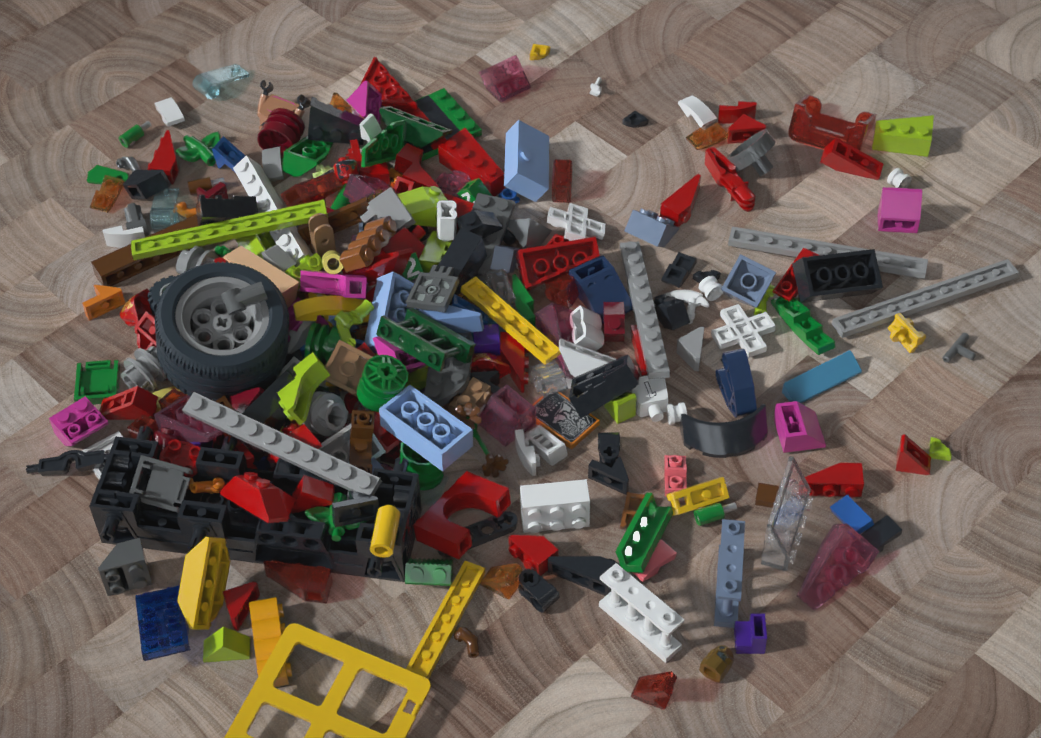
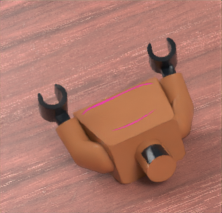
(269, 103)

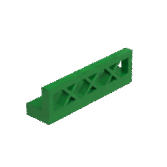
(643, 535)

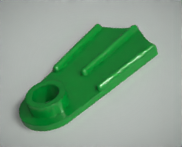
(98, 173)

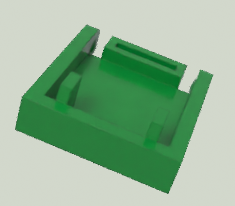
(97, 381)

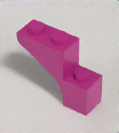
(338, 284)

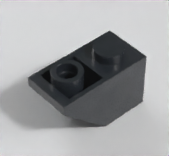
(146, 183)
(671, 311)

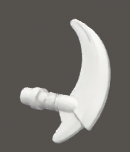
(691, 297)

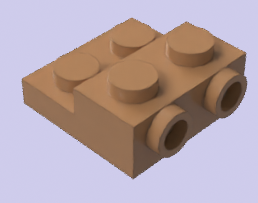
(346, 367)
(476, 393)

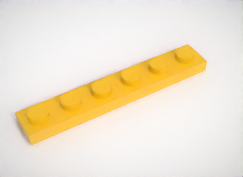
(510, 320)
(446, 619)

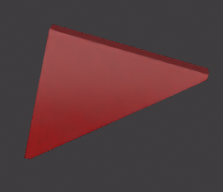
(389, 87)

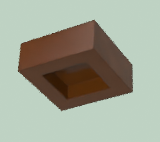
(766, 495)

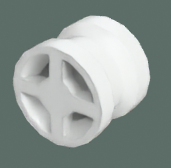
(899, 179)
(711, 288)
(674, 412)

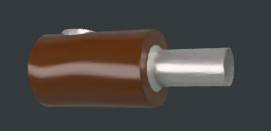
(205, 183)

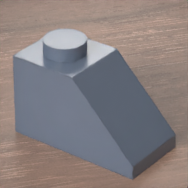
(504, 258)

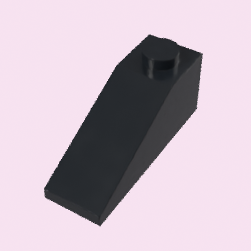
(582, 570)

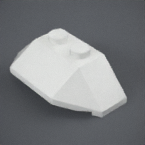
(581, 359)

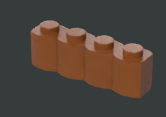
(368, 244)

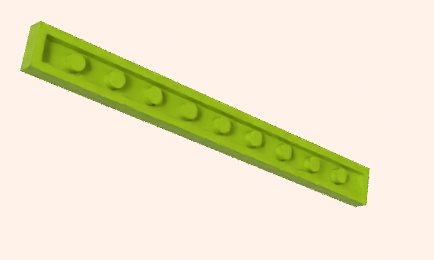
(226, 230)

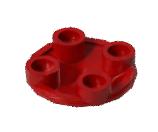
(181, 454)

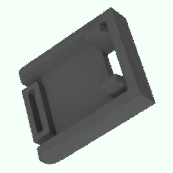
(164, 485)

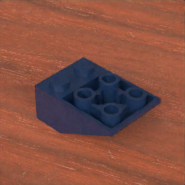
(599, 283)

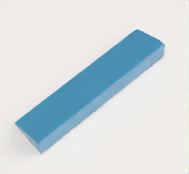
(821, 378)

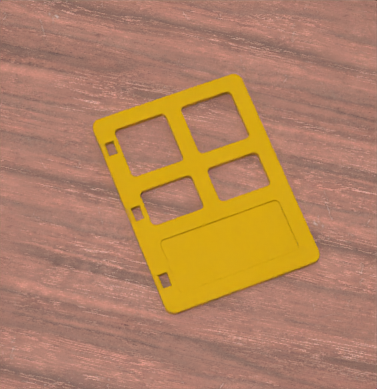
(325, 717)

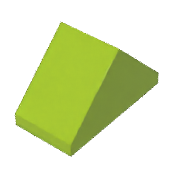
(622, 407)
(226, 646)

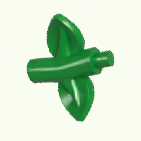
(198, 149)
(324, 514)

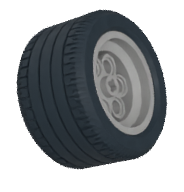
(195, 311)

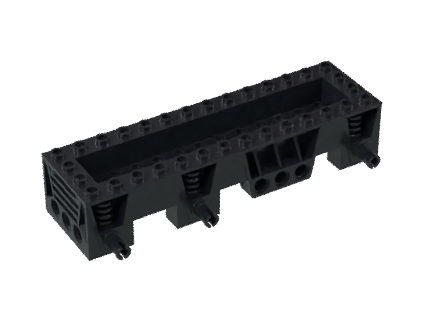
(124, 517)

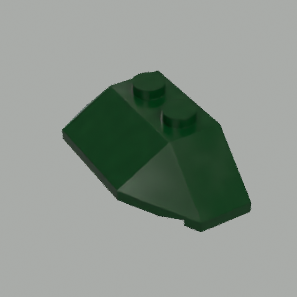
(417, 130)

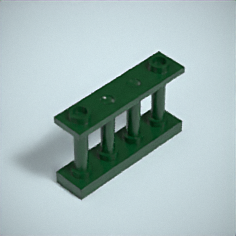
(425, 339)

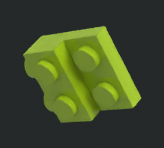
(308, 263)

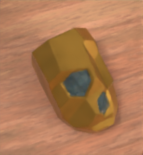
(717, 663)

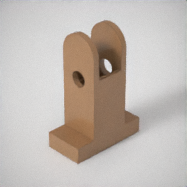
(321, 236)

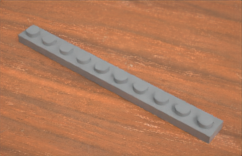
(792, 247)
(925, 298)
(644, 311)
(281, 445)

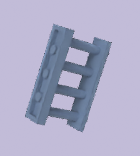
(729, 573)

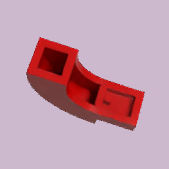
(378, 171)

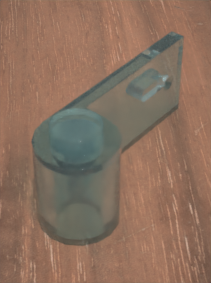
(210, 82)
(163, 209)

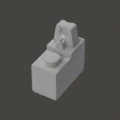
(388, 205)

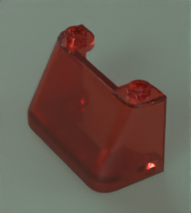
(818, 129)

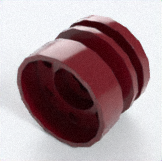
(281, 130)

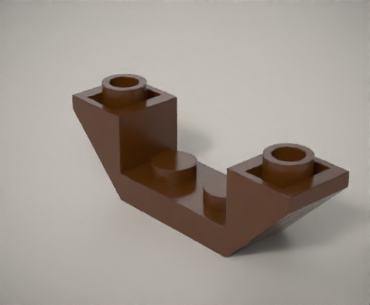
(361, 439)

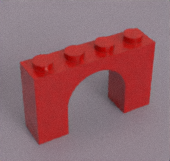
(467, 492)

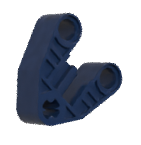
(737, 383)

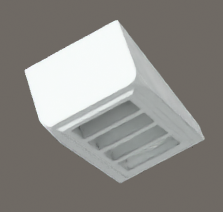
(557, 448)

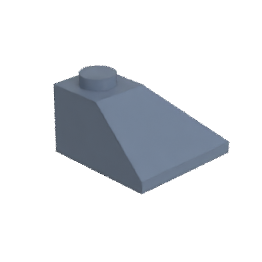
(748, 281)

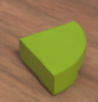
(938, 450)

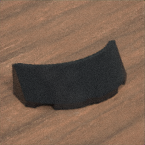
(725, 438)

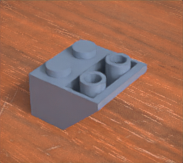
(651, 227)

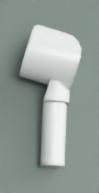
(596, 89)

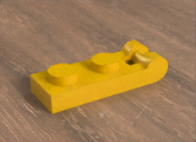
(698, 495)

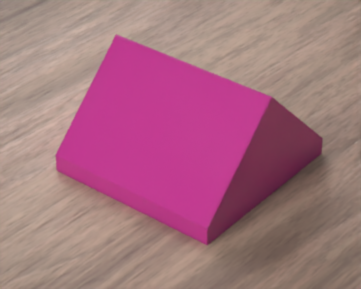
(366, 100)

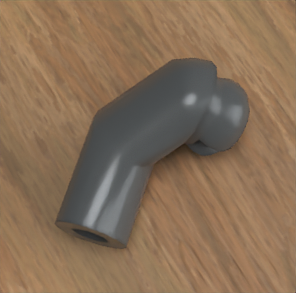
(128, 163)

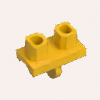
(903, 331)

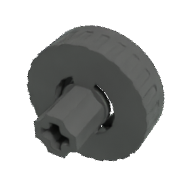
(753, 153)

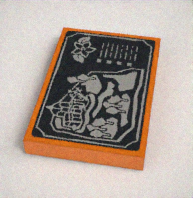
(561, 419)

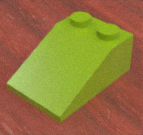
(423, 204)

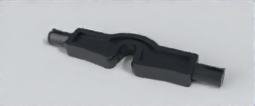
(61, 464)

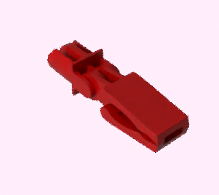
(725, 175)

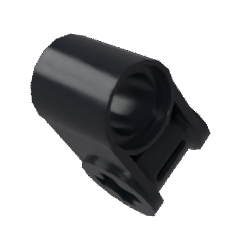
(608, 447)
(537, 590)

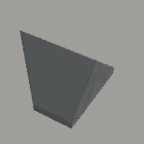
(529, 232)

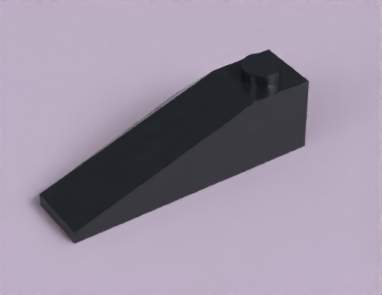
(267, 410)

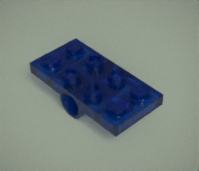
(161, 624)

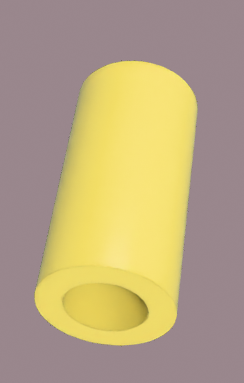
(332, 268)

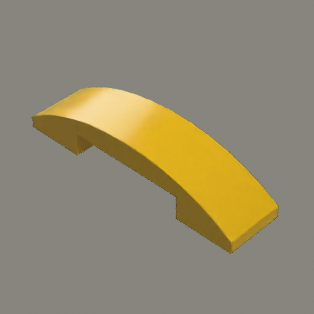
(325, 305)

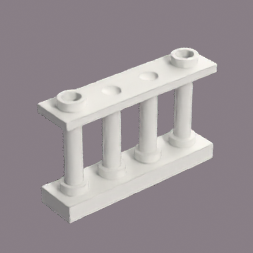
(641, 613)

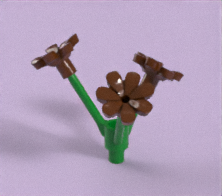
(470, 418)

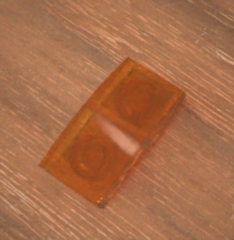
(706, 138)
(108, 194)

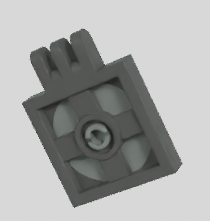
(433, 289)

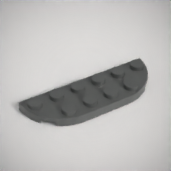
(449, 382)

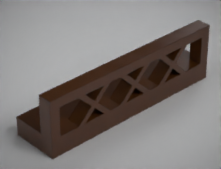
(340, 218)

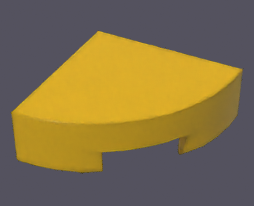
(539, 52)

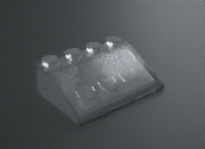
(787, 518)

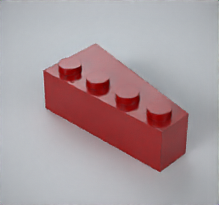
(466, 155)
(549, 261)

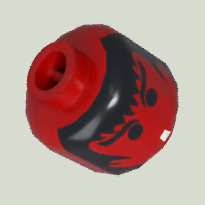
(344, 168)

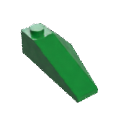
(385, 145)
(305, 156)

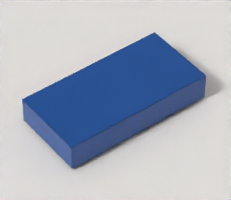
(849, 512)

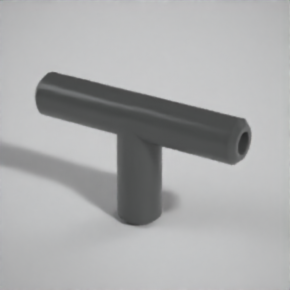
(958, 348)

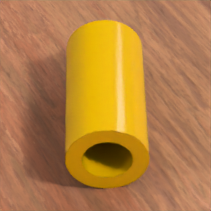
(385, 531)

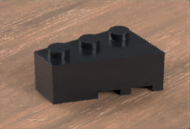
(332, 124)
(221, 209)
(603, 385)

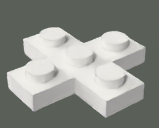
(576, 222)
(743, 330)

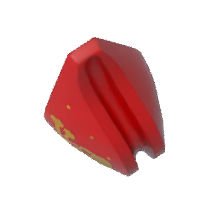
(135, 308)
(490, 362)

